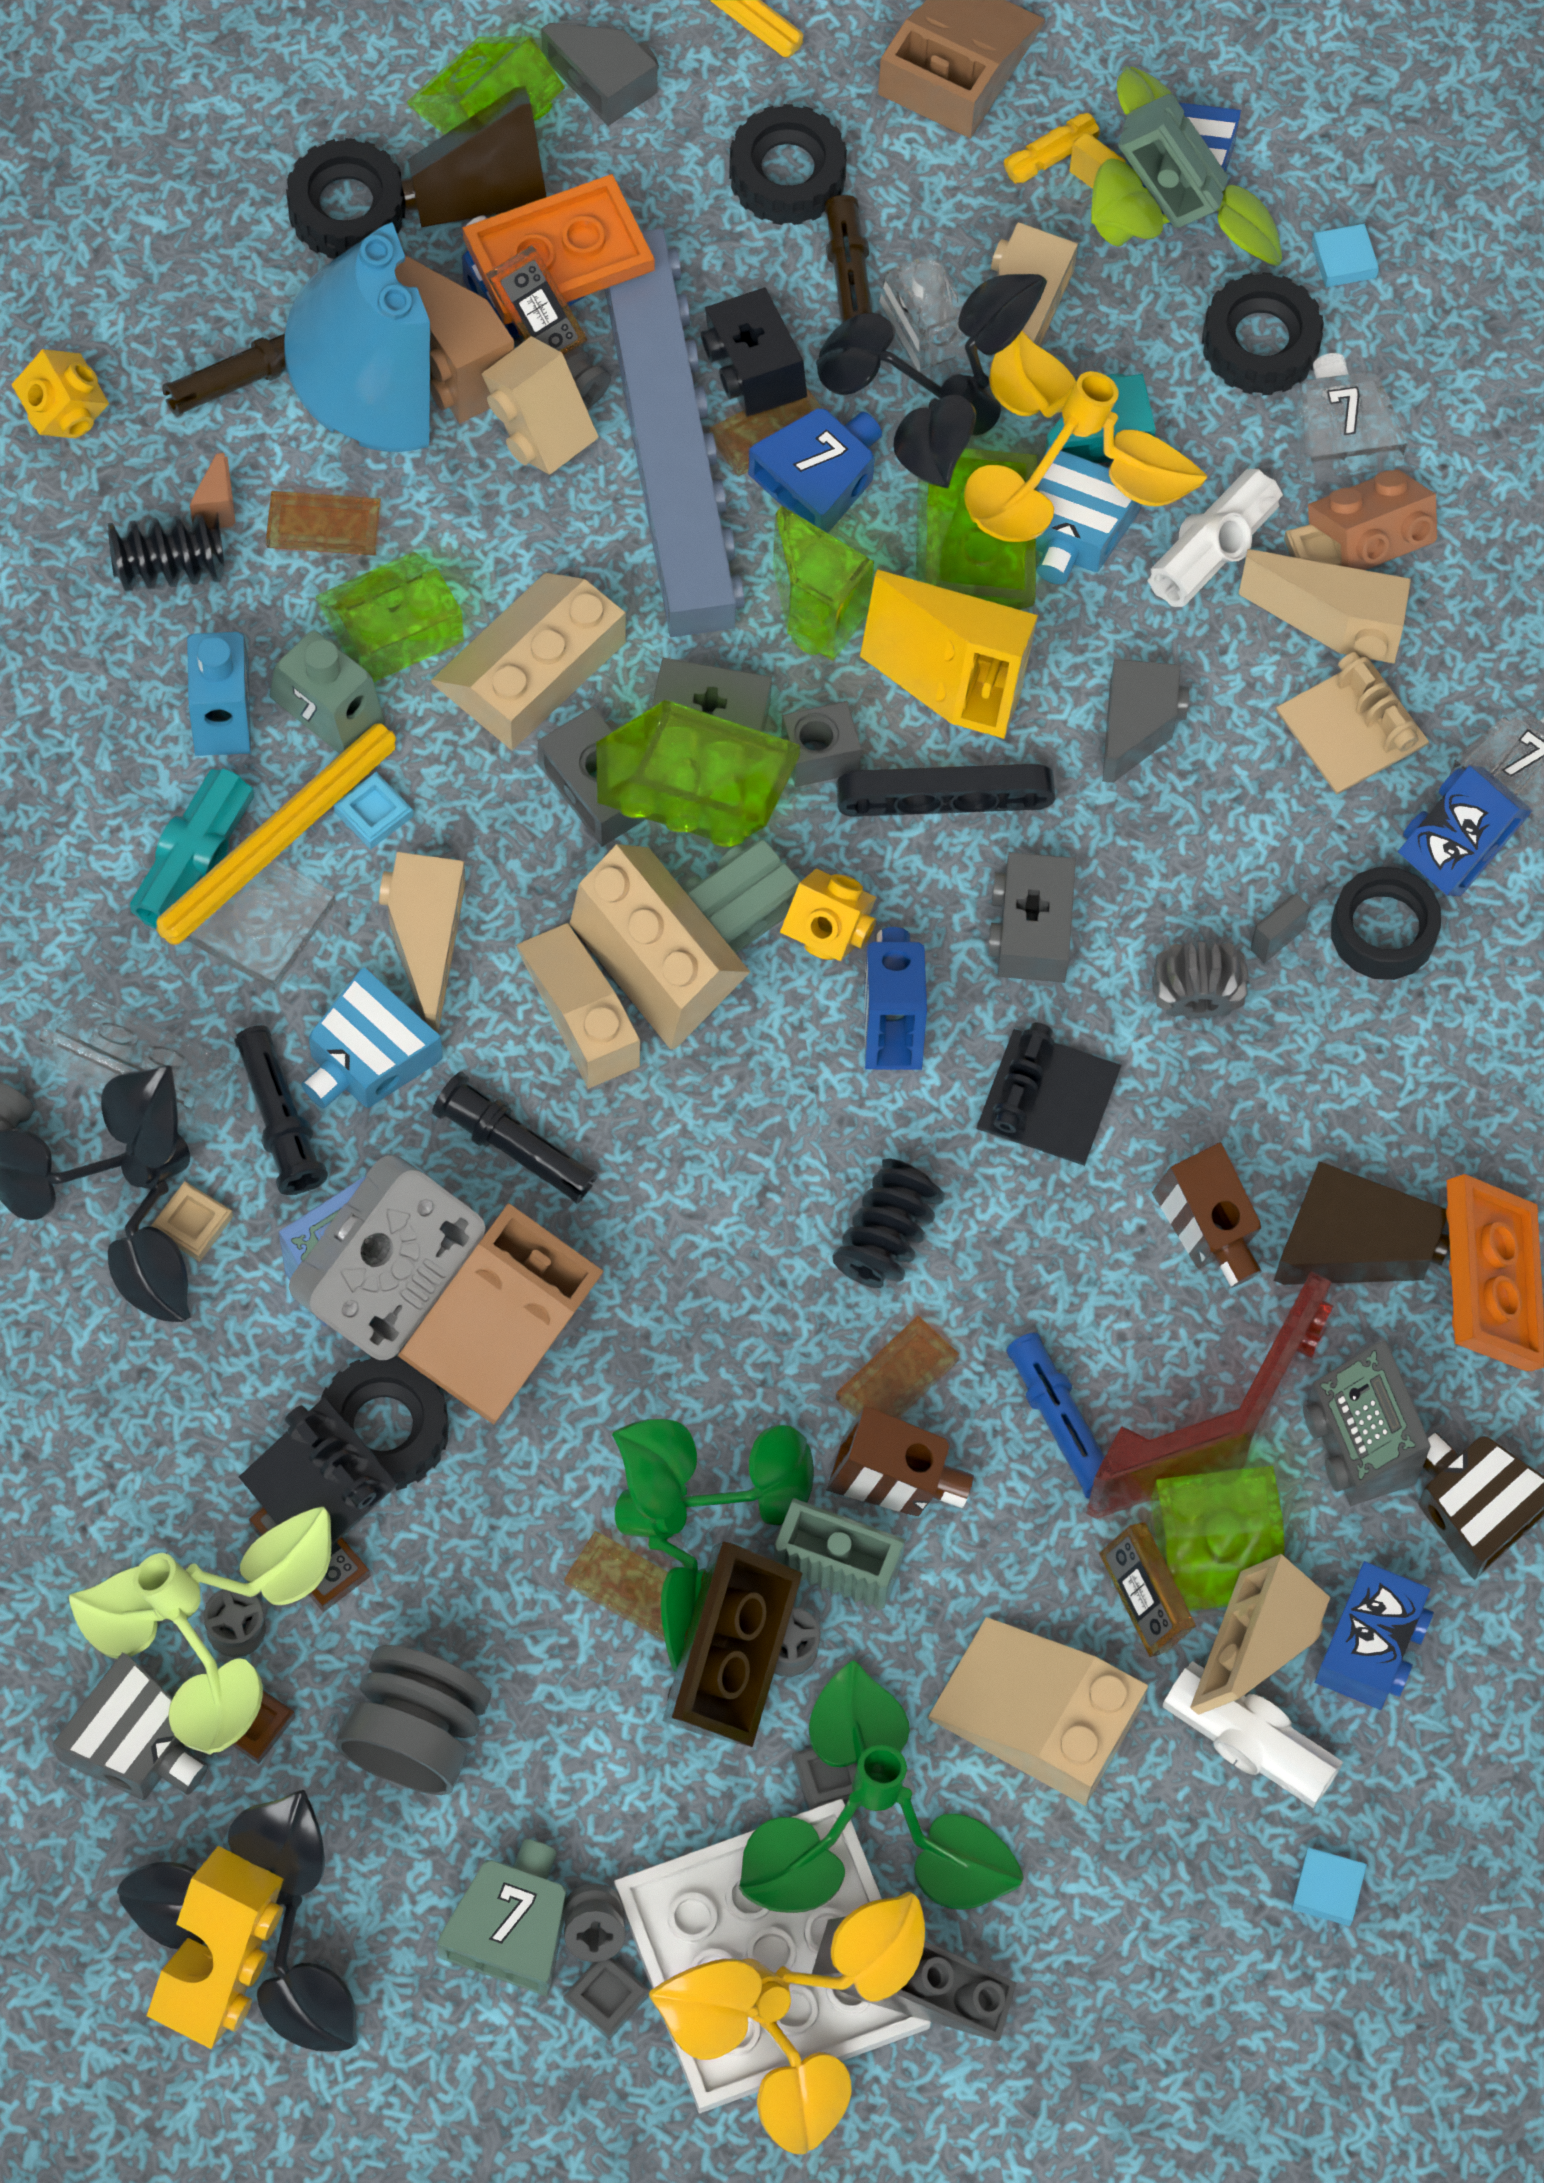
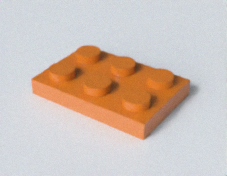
(580, 234)
(1495, 1273)

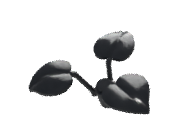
(936, 436)
(144, 1115)
(283, 1836)

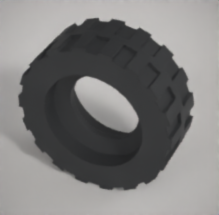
(792, 127)
(343, 161)
(1270, 296)
(417, 1392)

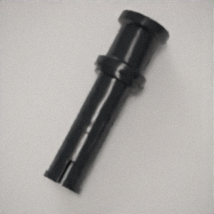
(492, 1124)
(285, 1132)

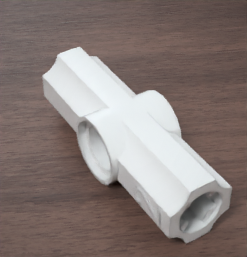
(1215, 537)
(1258, 1738)

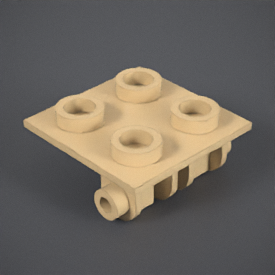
(1352, 724)

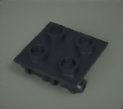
(1048, 1095)
(319, 1466)

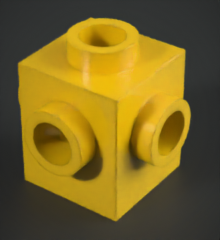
(60, 394)
(830, 915)

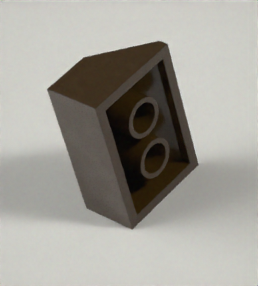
(732, 1645)

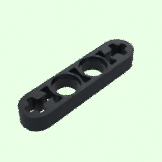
(945, 790)

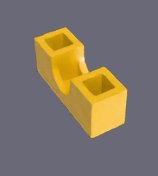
(233, 1912)

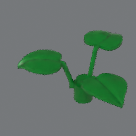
(658, 1463)
(863, 1723)

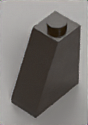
(479, 165)
(1361, 1232)

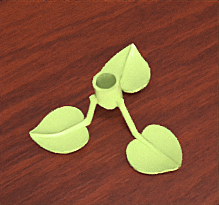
(124, 1611)

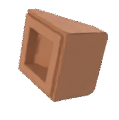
(215, 494)

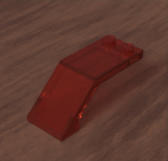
(1220, 1442)

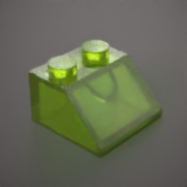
(483, 75)
(819, 585)
(394, 615)
(1215, 1529)

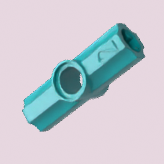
(192, 843)

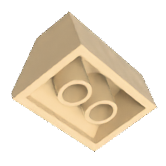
(534, 656)
(654, 942)

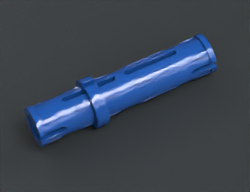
(1033, 1360)

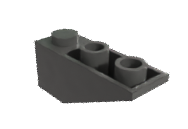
(940, 1991)

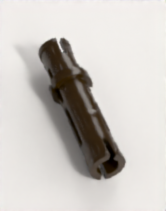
(842, 222)
(262, 360)

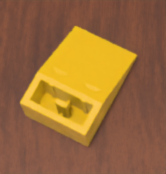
(949, 650)

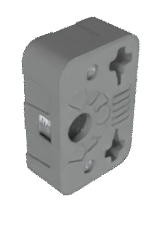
(399, 1268)

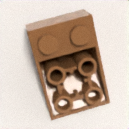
(956, 59)
(463, 339)
(500, 1313)

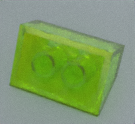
(962, 556)
(694, 772)

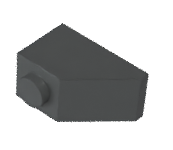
(602, 67)
(1141, 713)

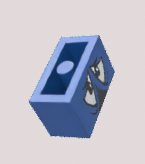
(1463, 829)
(1374, 1635)

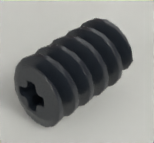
(166, 552)
(886, 1223)

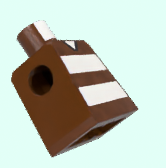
(1205, 1192)
(896, 1465)

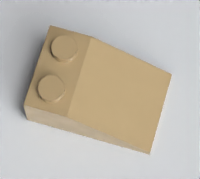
(1040, 1707)

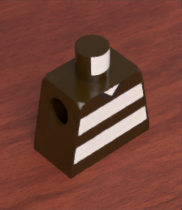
(1480, 1500)

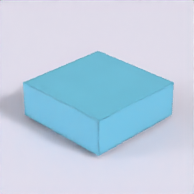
(1345, 255)
(373, 810)
(1329, 1886)

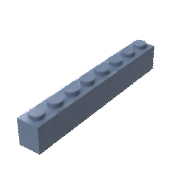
(672, 449)

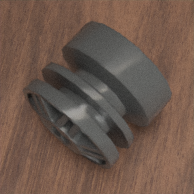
(413, 1719)

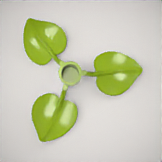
(1128, 209)

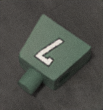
(320, 685)
(510, 1921)

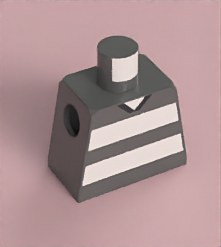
(127, 1736)

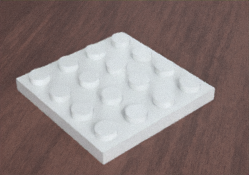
(696, 1914)

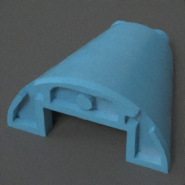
(363, 348)

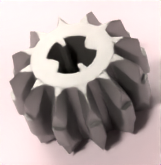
(1200, 979)

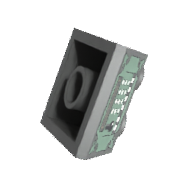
(1367, 1426)

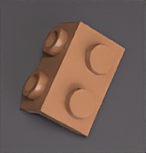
(1377, 519)

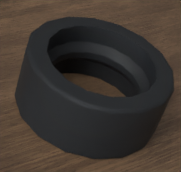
(1379, 962)

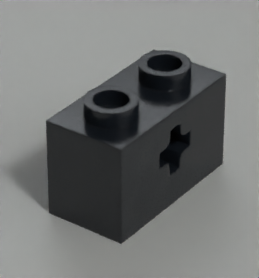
(754, 352)

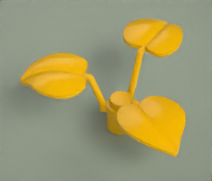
(1034, 381)
(711, 2005)

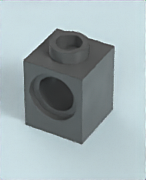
(834, 728)

